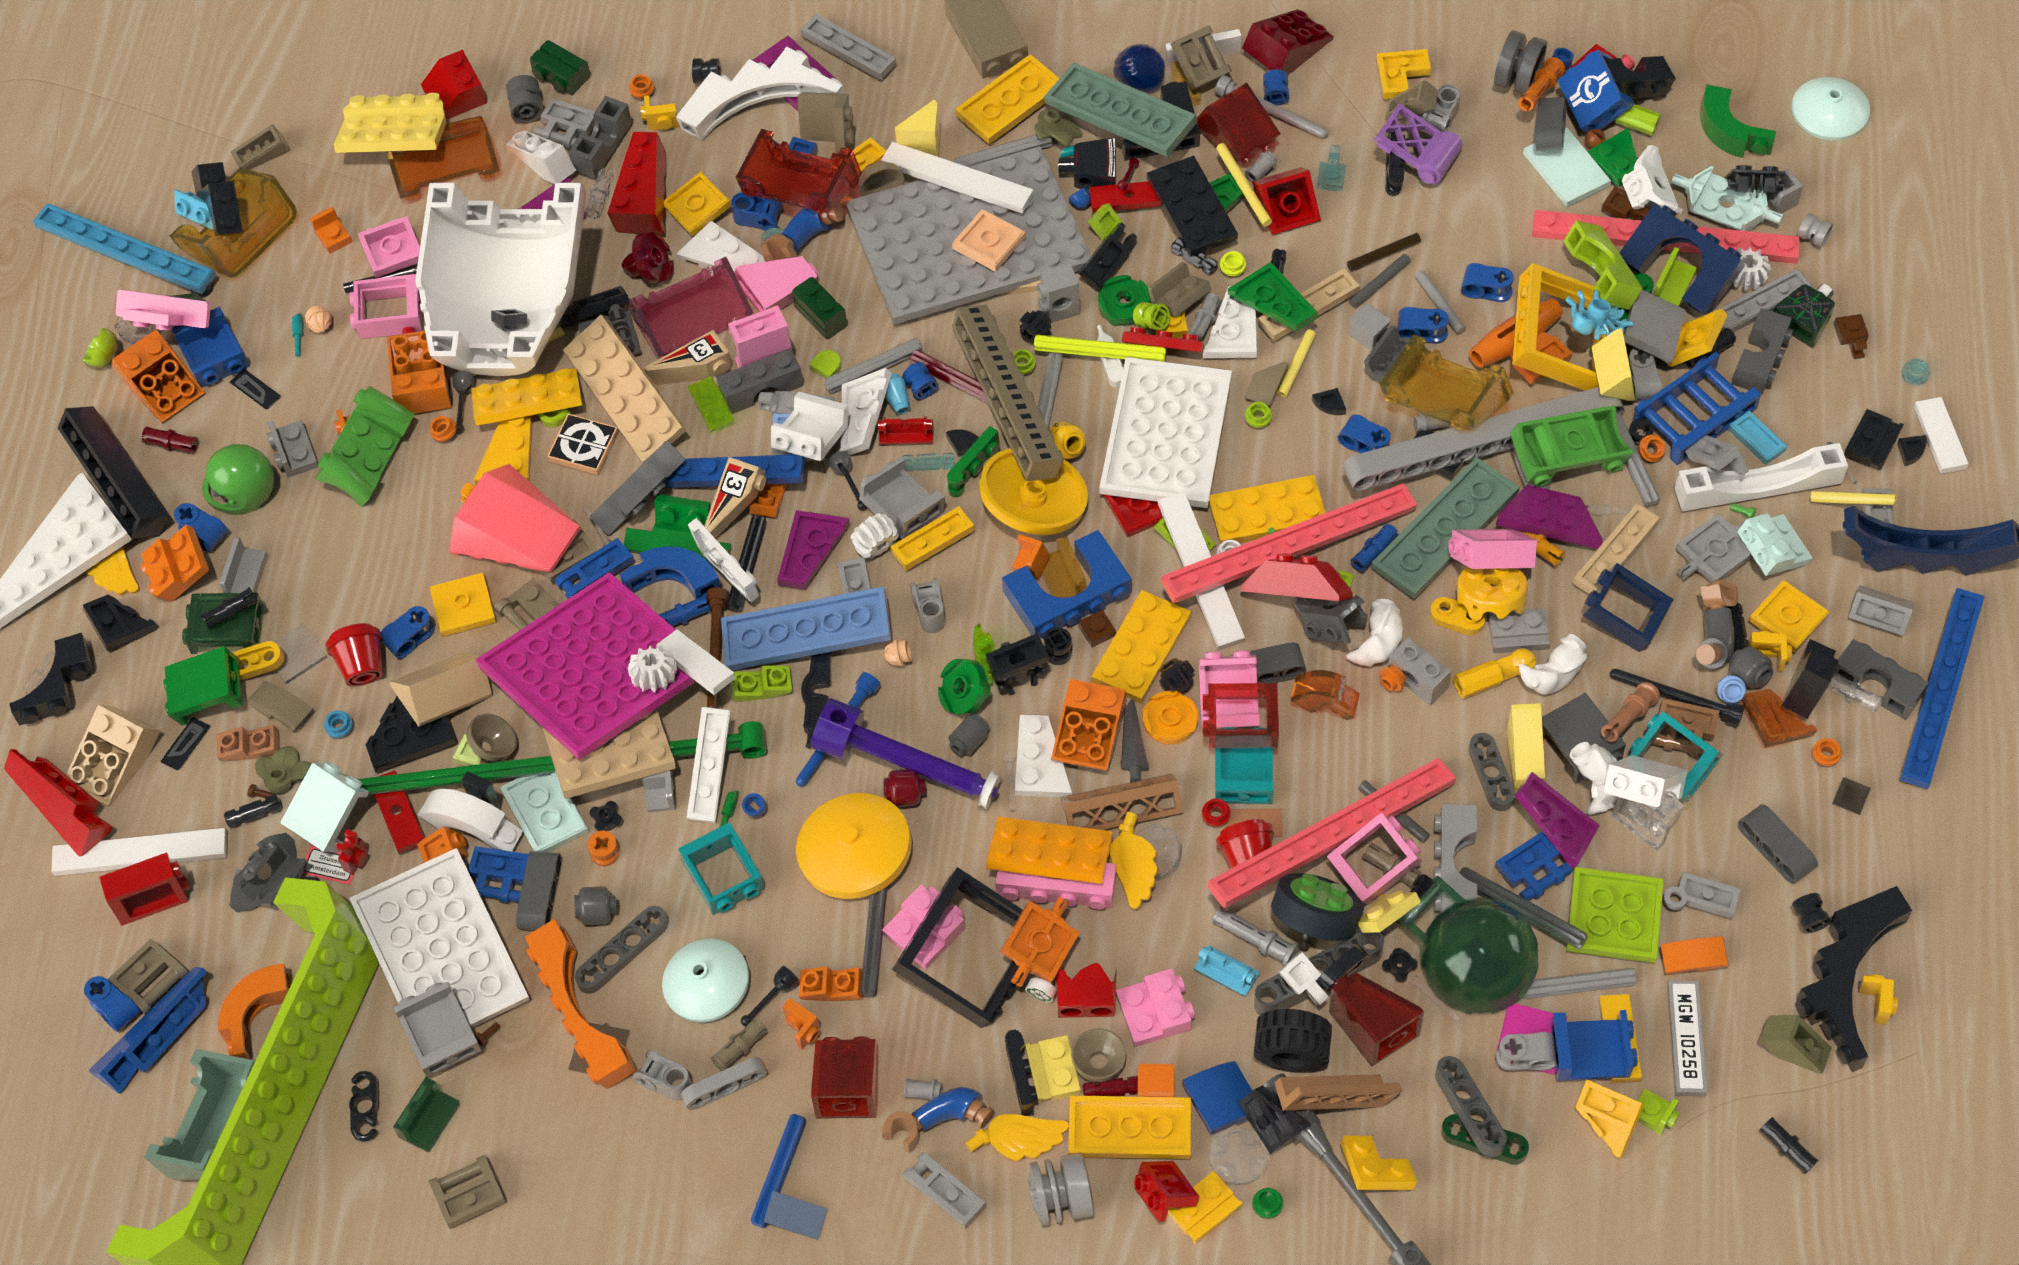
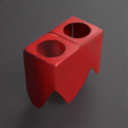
(1086, 994)

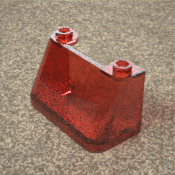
(797, 177)

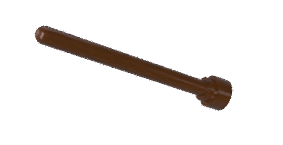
(717, 601)

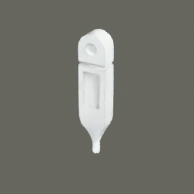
(1112, 366)

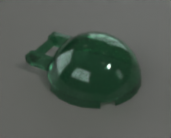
(1474, 951)

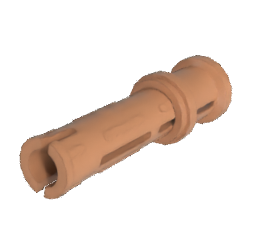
(1635, 706)

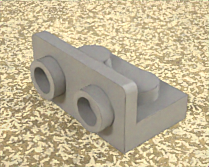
(293, 448)

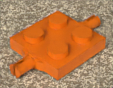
(1039, 941)

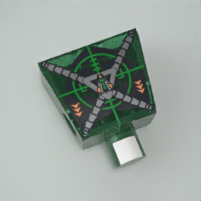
(1809, 312)

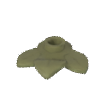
(1053, 125)
(281, 769)

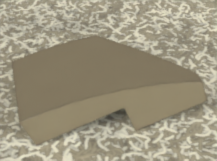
(1266, 383)

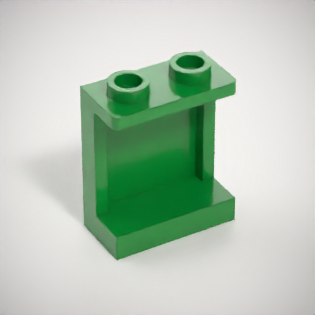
(202, 683)

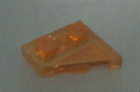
(1772, 721)

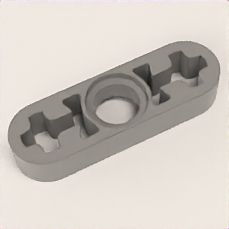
(724, 1083)

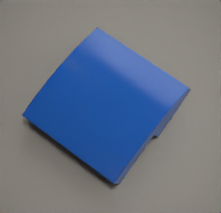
(1217, 1094)

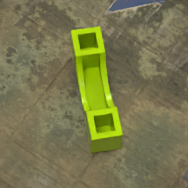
(1594, 247)

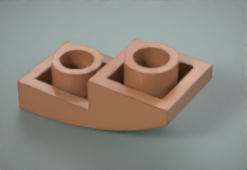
(245, 745)

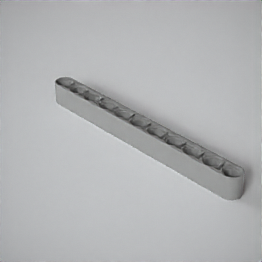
(1452, 445)

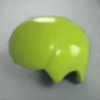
(101, 349)

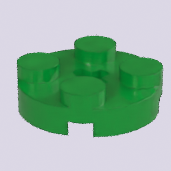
(1109, 299)
(975, 689)

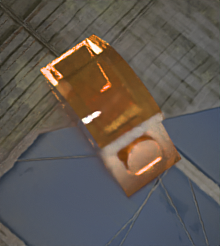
(1325, 689)

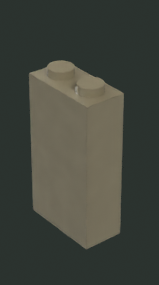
(987, 34)

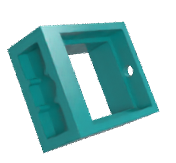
(1700, 769)
(709, 846)

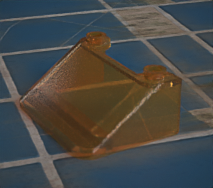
(461, 151)

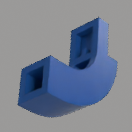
(674, 565)

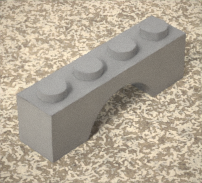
(1456, 831)

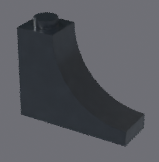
(1179, 96)
(1810, 678)

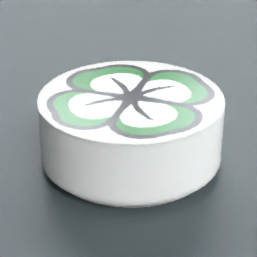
(1041, 990)

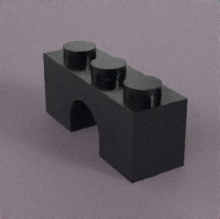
(1649, 79)

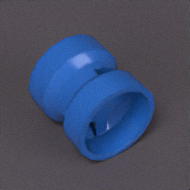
(1276, 87)
(918, 378)

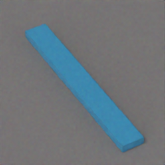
(124, 248)

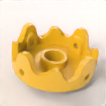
(1479, 596)

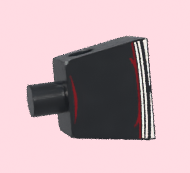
(1091, 164)

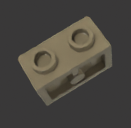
(1178, 289)

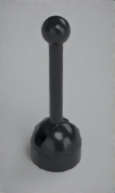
(784, 981)

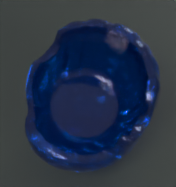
(1140, 67)

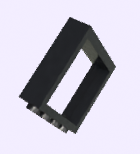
(992, 901)

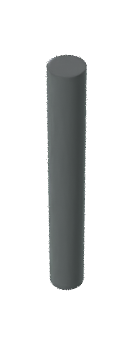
(1380, 280)
(1408, 823)

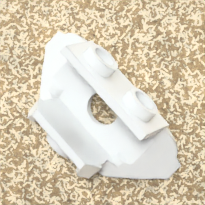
(1649, 182)

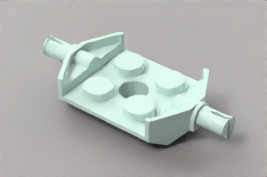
(1708, 190)

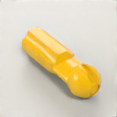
(1492, 673)

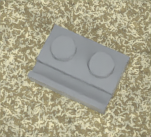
(1519, 631)

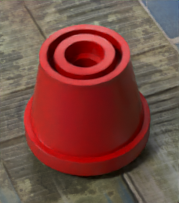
(357, 653)
(1244, 840)

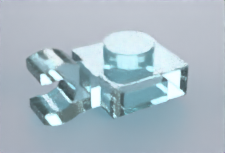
(1332, 174)

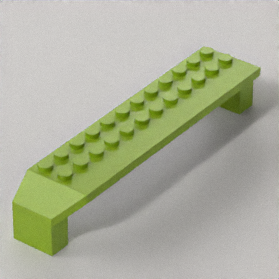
(276, 1095)

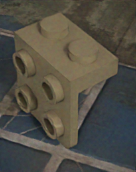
(826, 118)

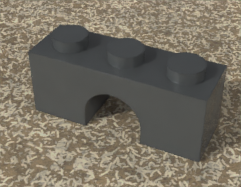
(610, 125)
(1769, 334)
(775, 371)
(1902, 687)

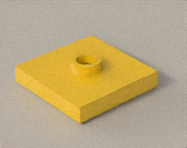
(696, 204)
(1698, 336)
(462, 604)
(1789, 613)

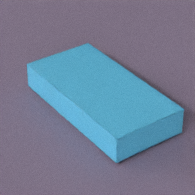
(1757, 437)

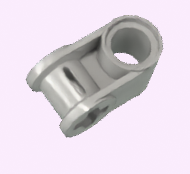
(1445, 108)
(1644, 374)
(928, 601)
(1529, 1052)
(659, 1073)

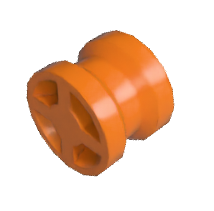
(603, 855)

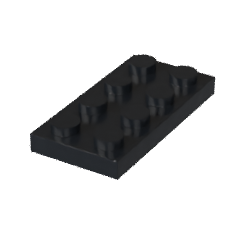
(1192, 206)

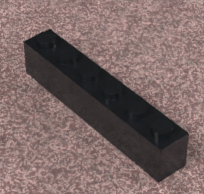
(112, 472)

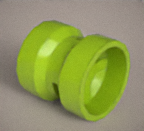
(1151, 316)

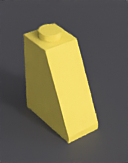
(1525, 742)

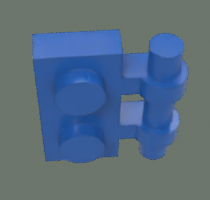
(1529, 859)
(498, 866)

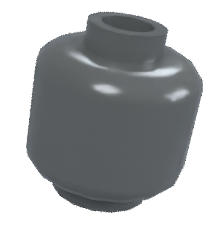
(1751, 667)
(594, 905)

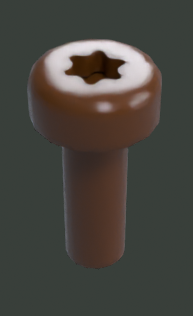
(252, 790)
(481, 1038)

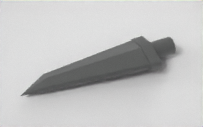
(1133, 749)

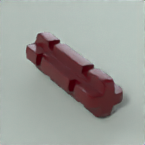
(1112, 1087)

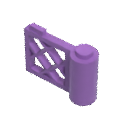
(1432, 159)

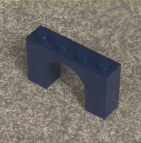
(1662, 229)

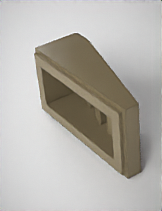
(1417, 99)
(263, 138)

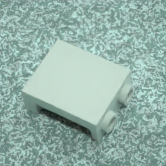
(323, 805)

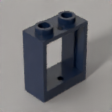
(1636, 588)

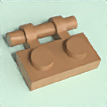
(1697, 719)

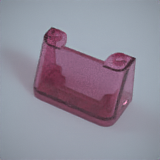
(690, 308)

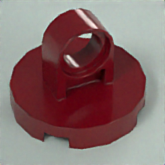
(649, 258)

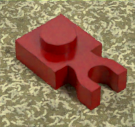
(352, 852)

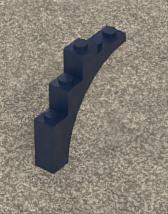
(1927, 550)

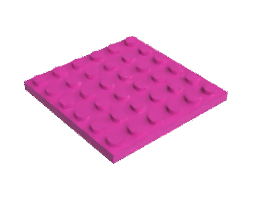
(575, 666)

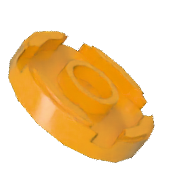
(1170, 717)

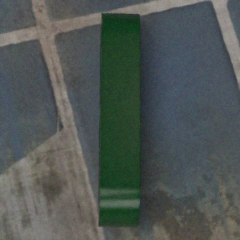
(1460, 1140)

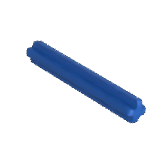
(779, 1167)

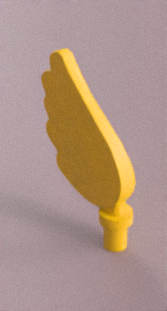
(115, 574)
(1134, 862)
(1019, 1136)

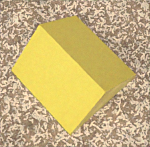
(921, 130)
(1613, 367)

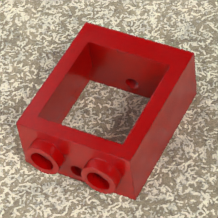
(145, 888)

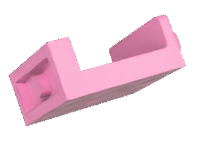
(760, 336)
(1229, 669)

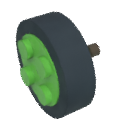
(1317, 908)

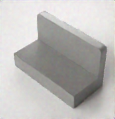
(1717, 455)
(242, 568)
(1881, 610)

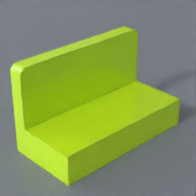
(1674, 279)

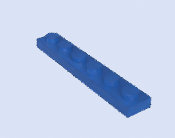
(709, 471)

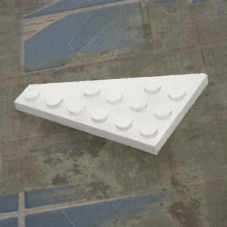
(65, 545)

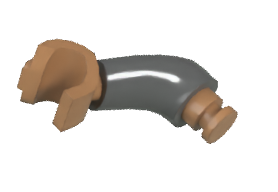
(1719, 627)

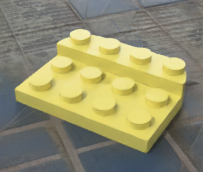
(391, 123)

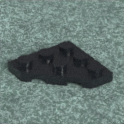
(402, 740)

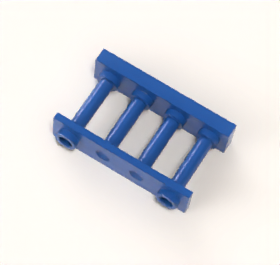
(1713, 426)

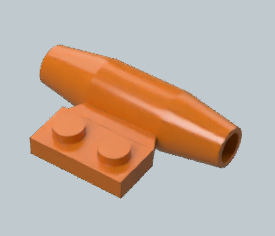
(1500, 341)

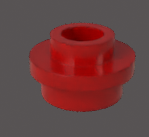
(1219, 806)

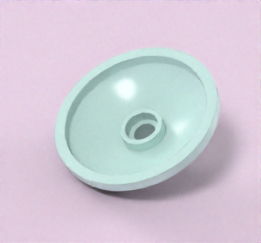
(1830, 108)
(714, 991)

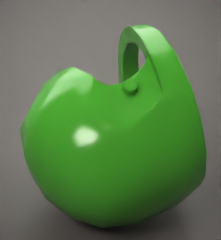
(240, 476)

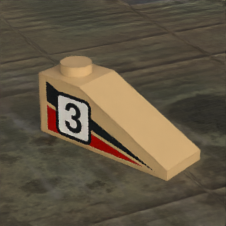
(691, 362)
(735, 492)

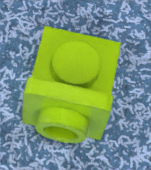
(1657, 1112)

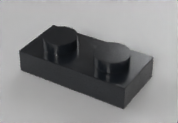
(480, 788)

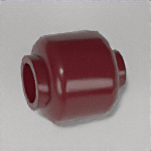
(903, 787)

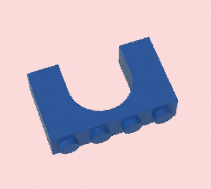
(1043, 611)

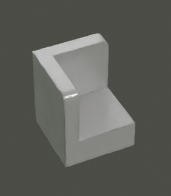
(1788, 197)
(1367, 325)
(659, 792)

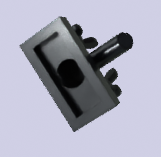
(1017, 662)

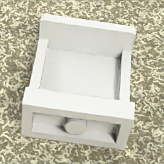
(810, 427)
(1644, 780)

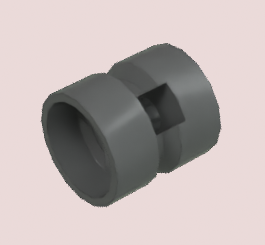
(524, 99)

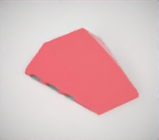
(512, 523)

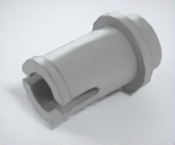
(1266, 162)
(1426, 422)
(922, 1089)

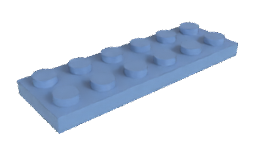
(805, 628)

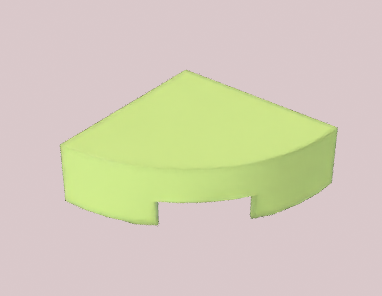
(464, 754)

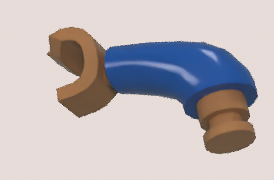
(798, 232)
(955, 1103)

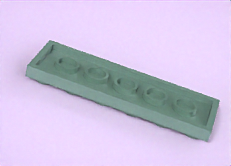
(1120, 109)
(1422, 546)

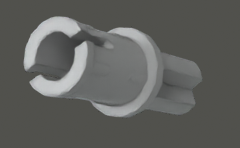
(1205, 315)

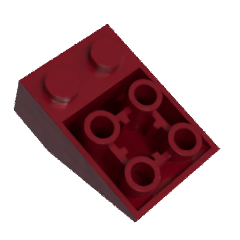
(1286, 40)

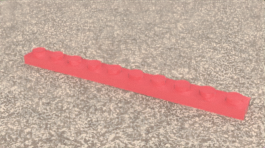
(1775, 246)
(1291, 540)
(1329, 833)

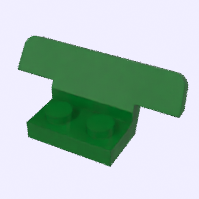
(671, 526)

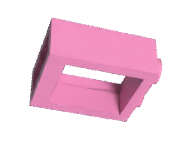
(382, 289)
(1493, 548)
(1409, 847)

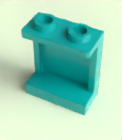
(1244, 774)

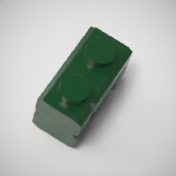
(559, 67)
(819, 308)

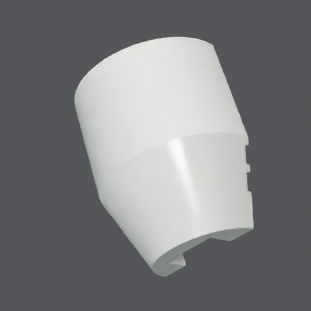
(496, 260)

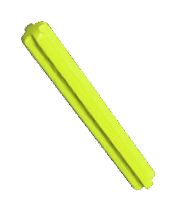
(1098, 348)

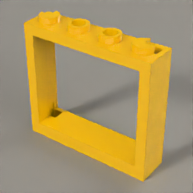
(1525, 355)

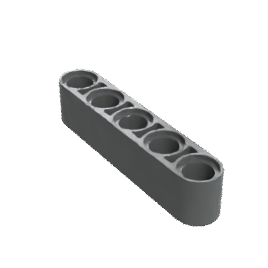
(1286, 998)

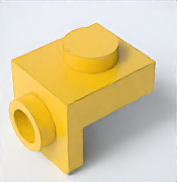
(659, 116)
(1772, 646)
(1883, 990)

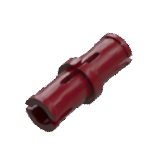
(170, 440)

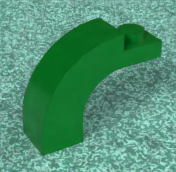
(1726, 130)

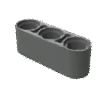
(1550, 124)
(1279, 663)
(1777, 843)
(538, 890)

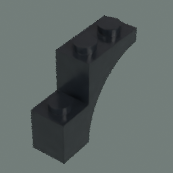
(219, 198)
(53, 695)

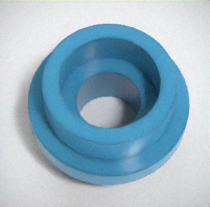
(335, 718)

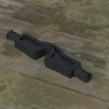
(817, 678)

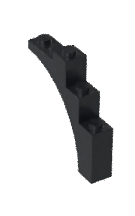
(1830, 999)

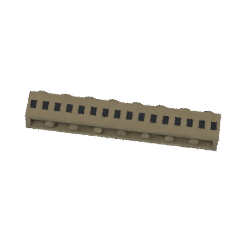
(1007, 393)

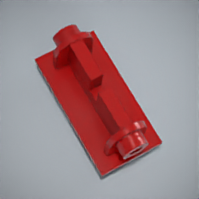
(905, 431)

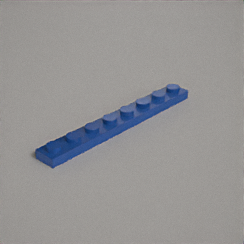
(1942, 688)

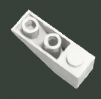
(542, 156)

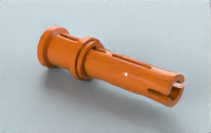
(1545, 79)

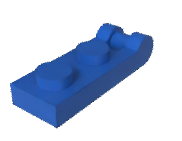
(607, 559)

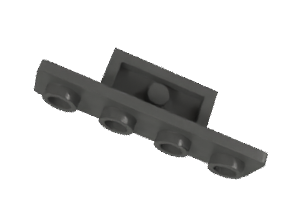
(637, 488)

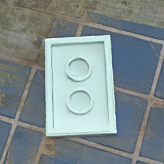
(1568, 171)
(543, 812)

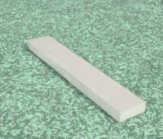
(959, 177)
(1192, 549)
(127, 851)

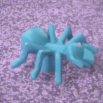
(1597, 316)

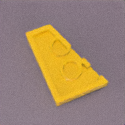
(509, 446)

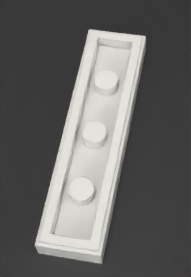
(708, 765)

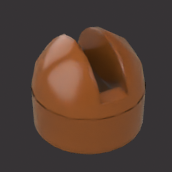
(1594, 138)

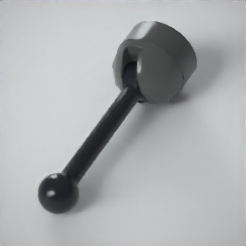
(463, 383)
(841, 464)

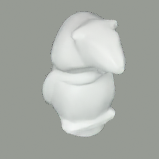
(1385, 634)
(1560, 670)
(1594, 764)

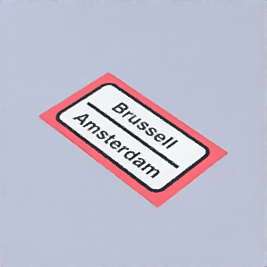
(325, 866)

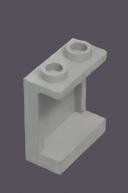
(901, 498)
(436, 1028)

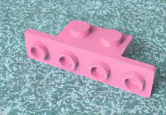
(161, 310)

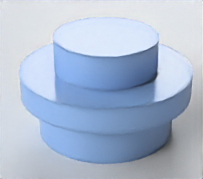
(1731, 689)

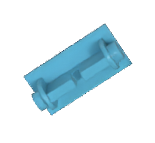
(192, 208)
(1226, 970)

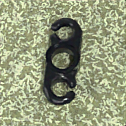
(357, 1118)

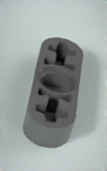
(1489, 783)

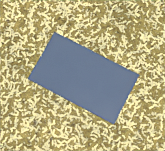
(795, 1215)

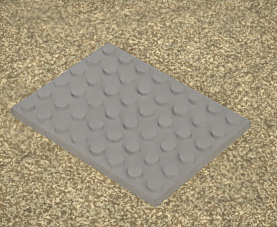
(912, 230)

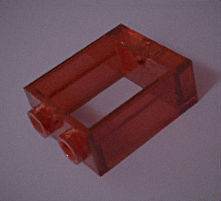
(1242, 737)

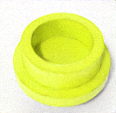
(1233, 264)

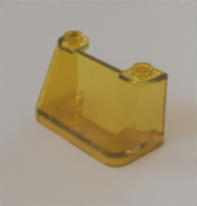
(264, 216)
(1445, 388)

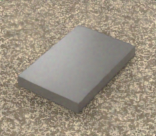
(1655, 326)

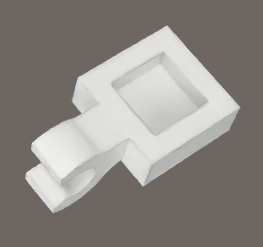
(1302, 976)

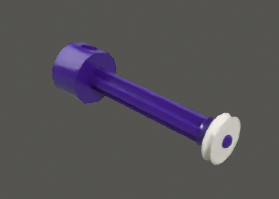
(841, 729)

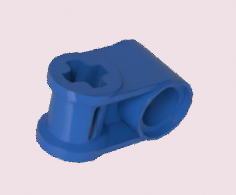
(755, 211)
(1485, 281)
(1423, 324)
(1363, 435)
(207, 527)
(407, 633)
(112, 1005)

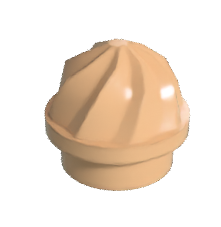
(318, 319)
(898, 652)

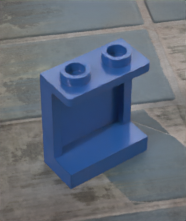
(211, 350)

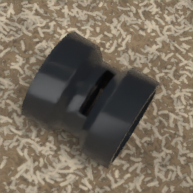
(701, 70)
(1058, 645)
(1811, 914)

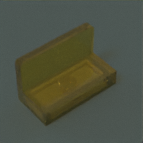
(1063, 571)

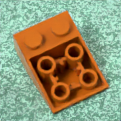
(157, 376)
(415, 376)
(1089, 724)

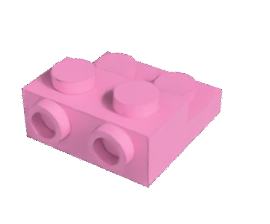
(390, 246)
(906, 922)
(1155, 1008)

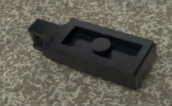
(591, 306)

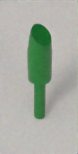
(729, 806)

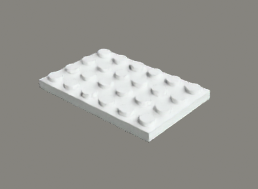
(1165, 431)
(437, 930)

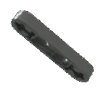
(618, 946)
(1466, 1107)

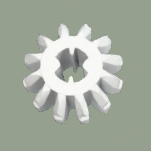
(1755, 270)
(874, 535)
(652, 668)

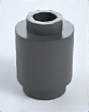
(969, 735)

